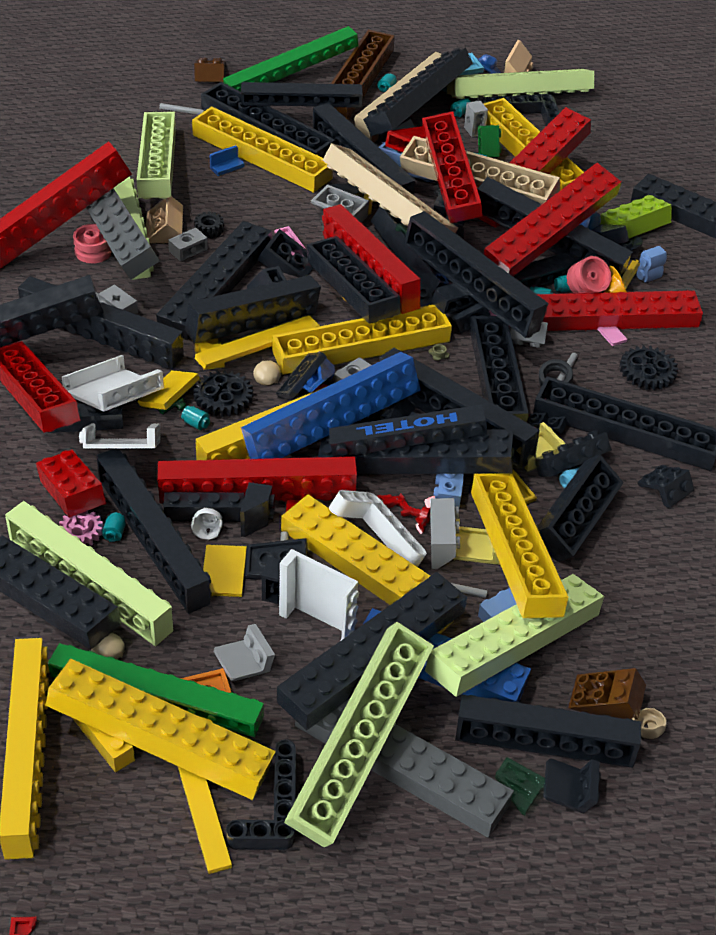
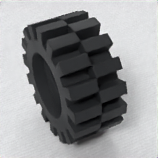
(216, 223)

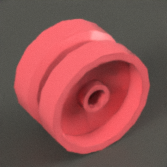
(90, 244)
(589, 276)

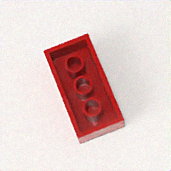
(70, 483)

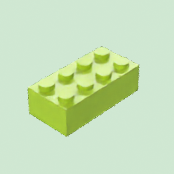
(639, 215)

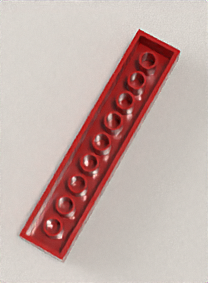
(552, 145)
(60, 201)
(553, 219)
(375, 254)
(622, 310)
(289, 477)

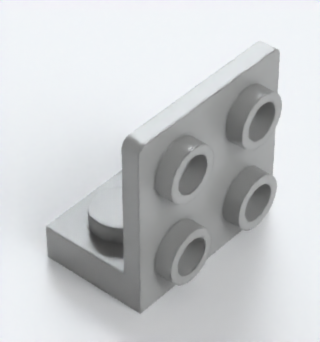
(246, 657)

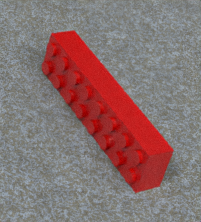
(452, 167)
(36, 388)

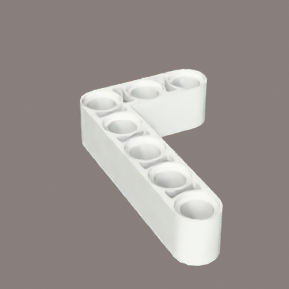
(381, 520)

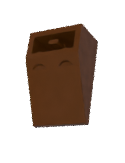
(209, 70)
(609, 693)

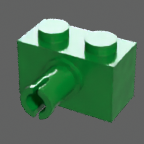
(489, 140)

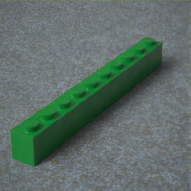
(296, 59)
(221, 707)

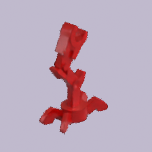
(423, 515)

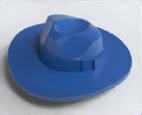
(489, 63)

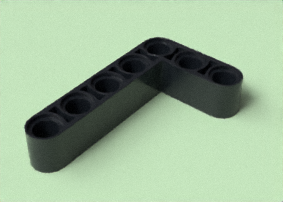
(528, 104)
(282, 804)

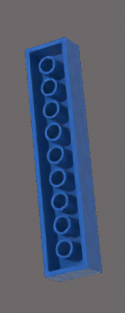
(331, 407)

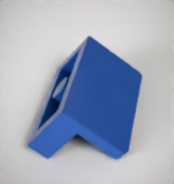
(225, 161)

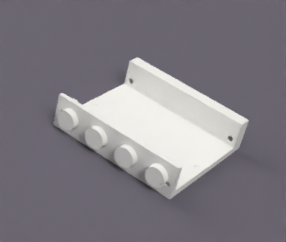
(110, 384)
(87, 438)
(318, 592)

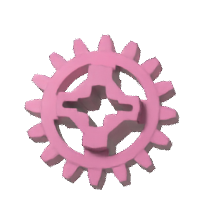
(84, 526)

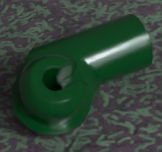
(179, 404)

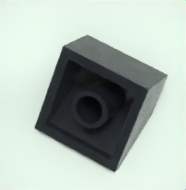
(256, 508)

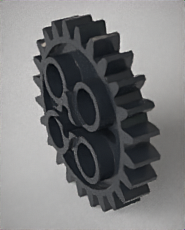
(648, 367)
(223, 393)

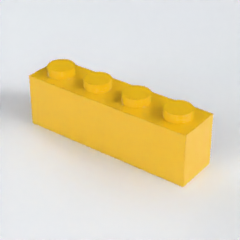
(114, 750)

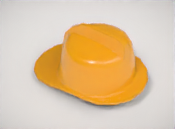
(616, 282)

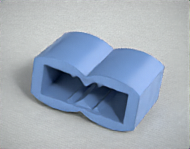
(651, 264)

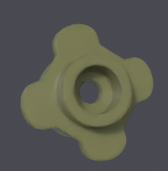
(438, 352)

